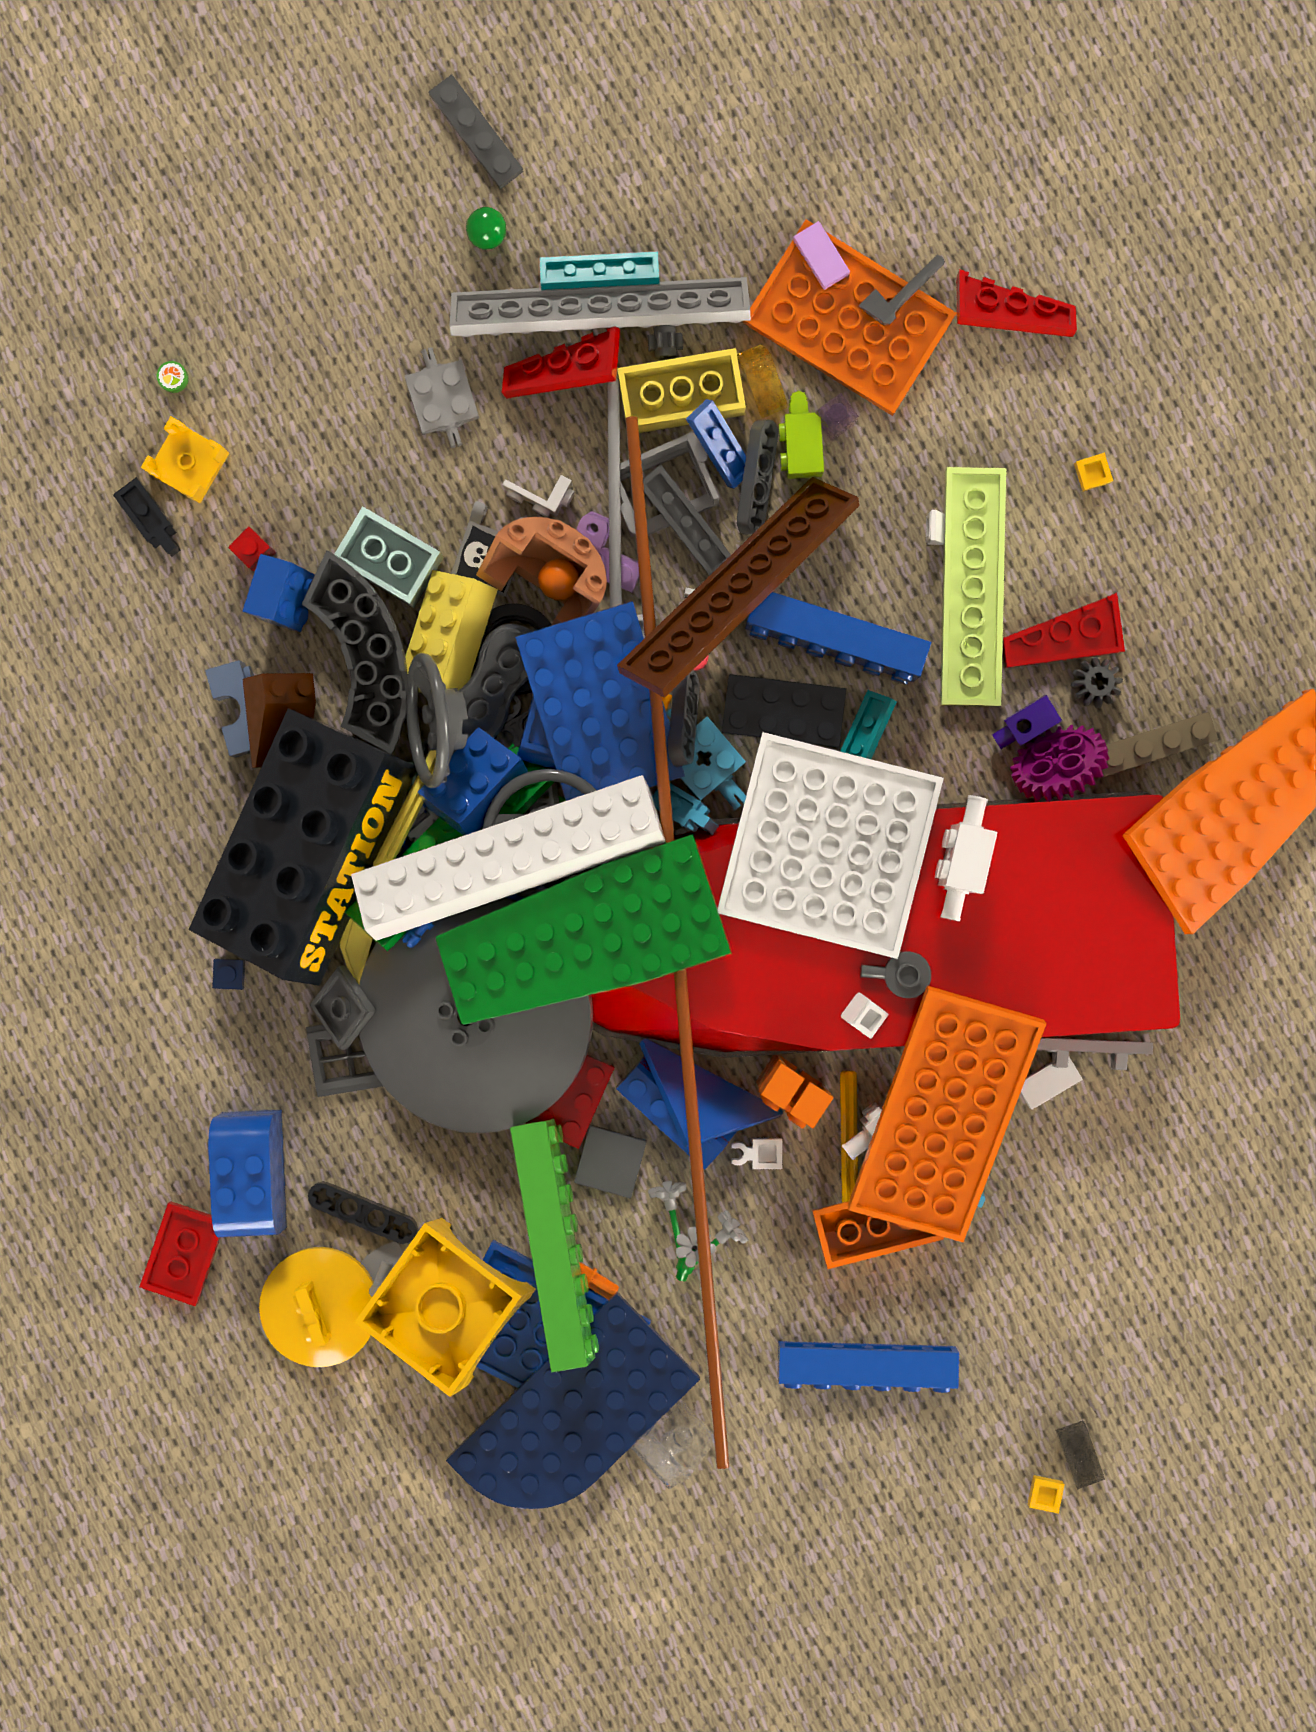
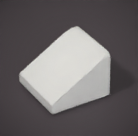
(935, 528)
(864, 1015)

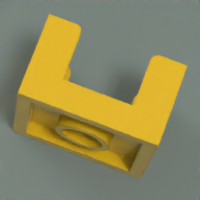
(186, 461)

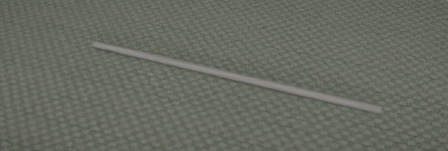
(614, 493)

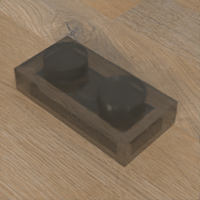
(1080, 1454)

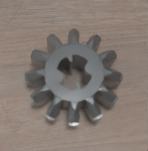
(1090, 691)

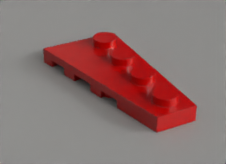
(996, 307)

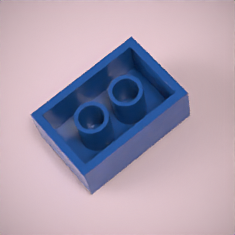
(473, 782)

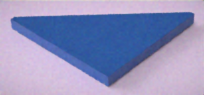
(721, 1104)

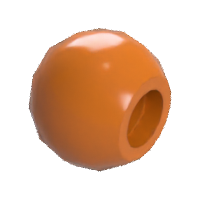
(558, 579)

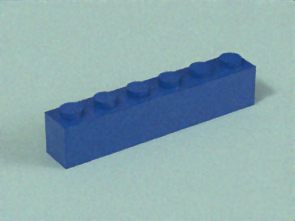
(868, 1365)

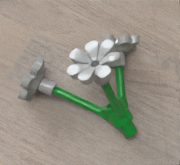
(687, 1246)

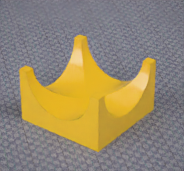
(442, 1307)

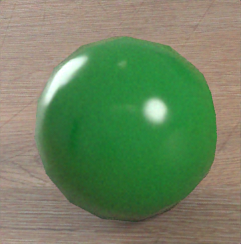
(486, 228)

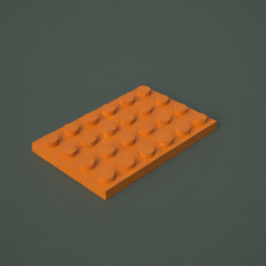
(841, 338)

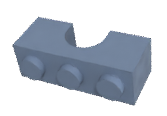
(226, 683)

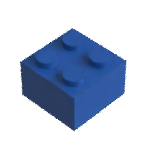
(278, 593)

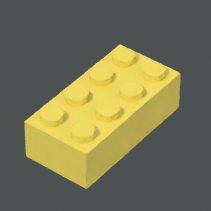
(671, 389)
(452, 625)

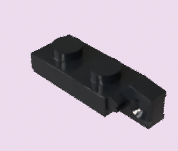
(147, 516)

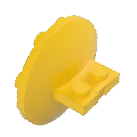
(313, 1306)

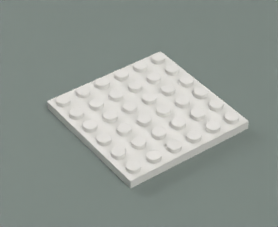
(830, 845)

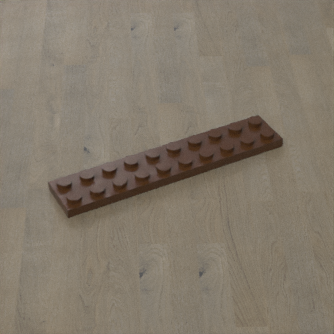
(737, 586)

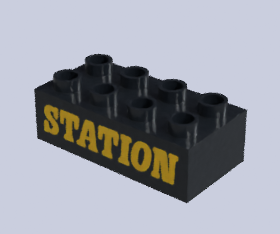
(300, 836)

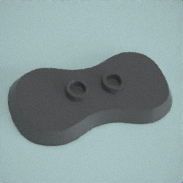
(495, 681)

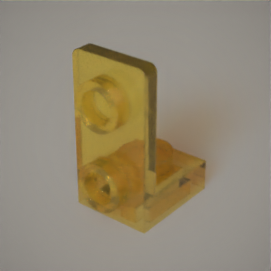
(763, 380)

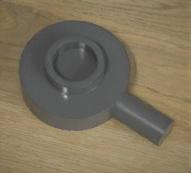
(903, 976)

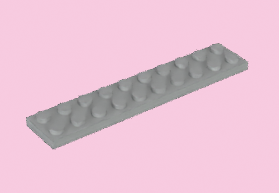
(599, 307)

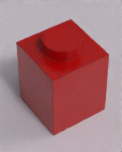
(249, 547)

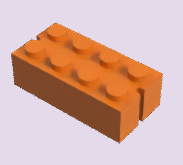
(796, 1093)

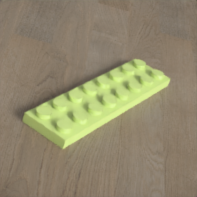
(973, 587)

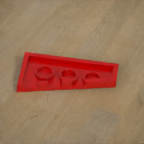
(578, 365)
(1073, 635)

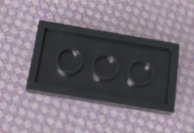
(784, 709)

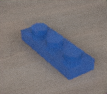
(718, 442)

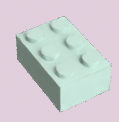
(389, 556)

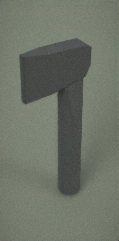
(884, 311)

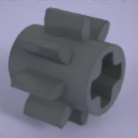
(665, 342)

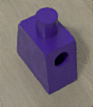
(1041, 717)

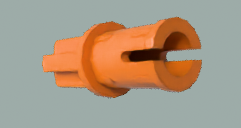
(599, 1283)

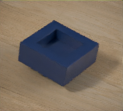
(228, 974)

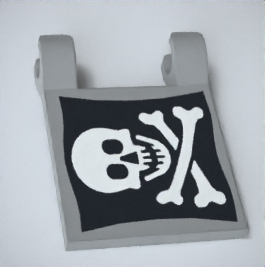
(475, 547)

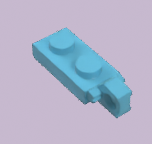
(688, 811)

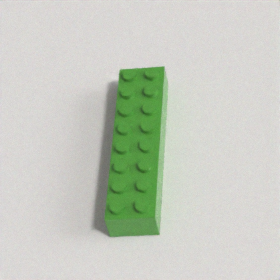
(554, 1245)

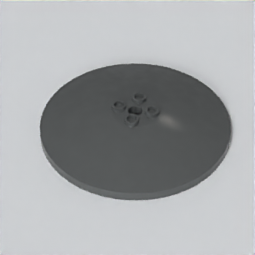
(457, 1073)

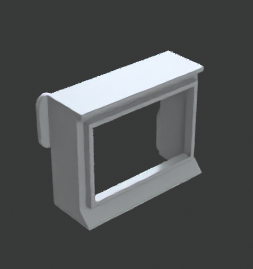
(662, 454)

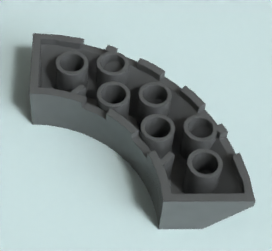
(370, 649)

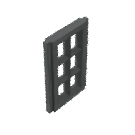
(336, 1085)

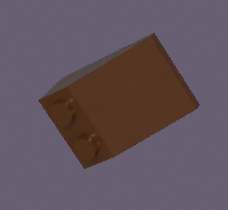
(267, 702)

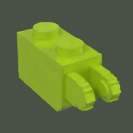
(802, 440)

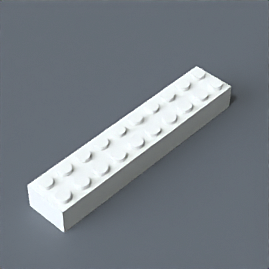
(508, 858)

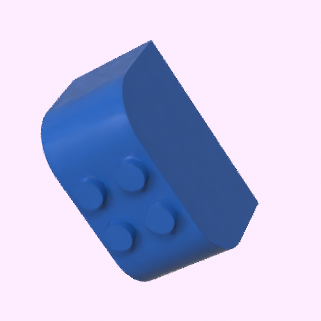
(247, 1173)

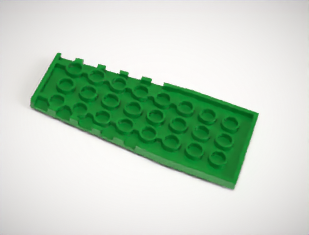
(587, 935)

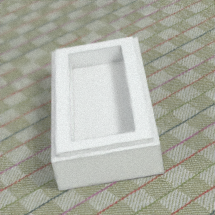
(1048, 1082)

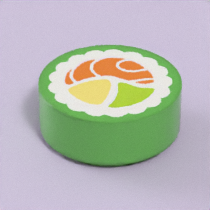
(172, 377)

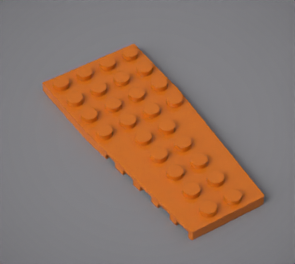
(1230, 815)

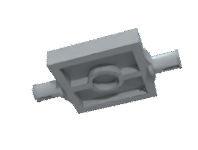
(441, 397)

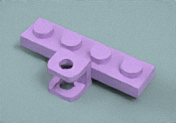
(629, 566)

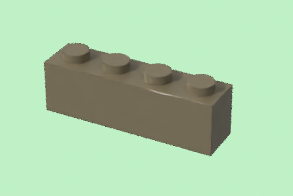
(1160, 743)

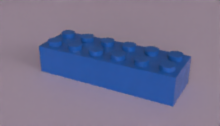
(839, 636)

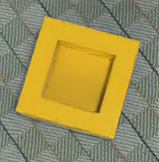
(1093, 472)
(1045, 1494)

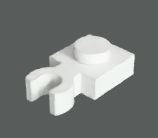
(764, 1153)

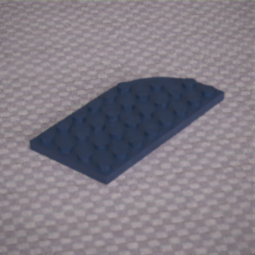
(575, 1422)

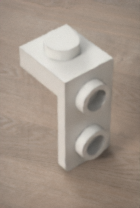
(561, 495)

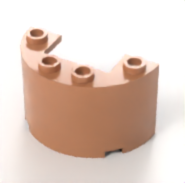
(532, 542)

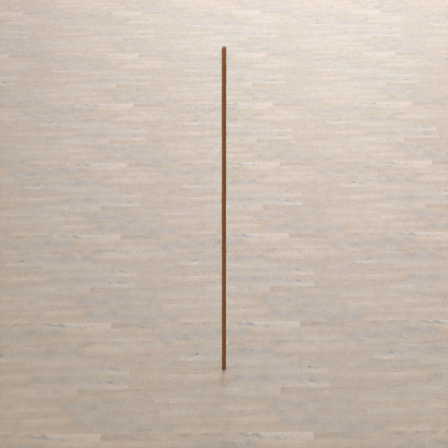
(680, 977)

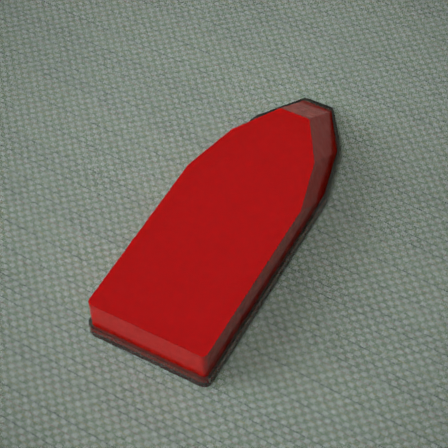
(1056, 935)

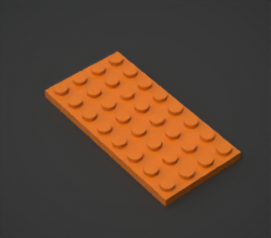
(946, 1113)

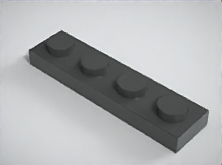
(476, 131)
(685, 520)

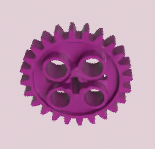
(1060, 763)

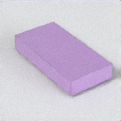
(821, 255)

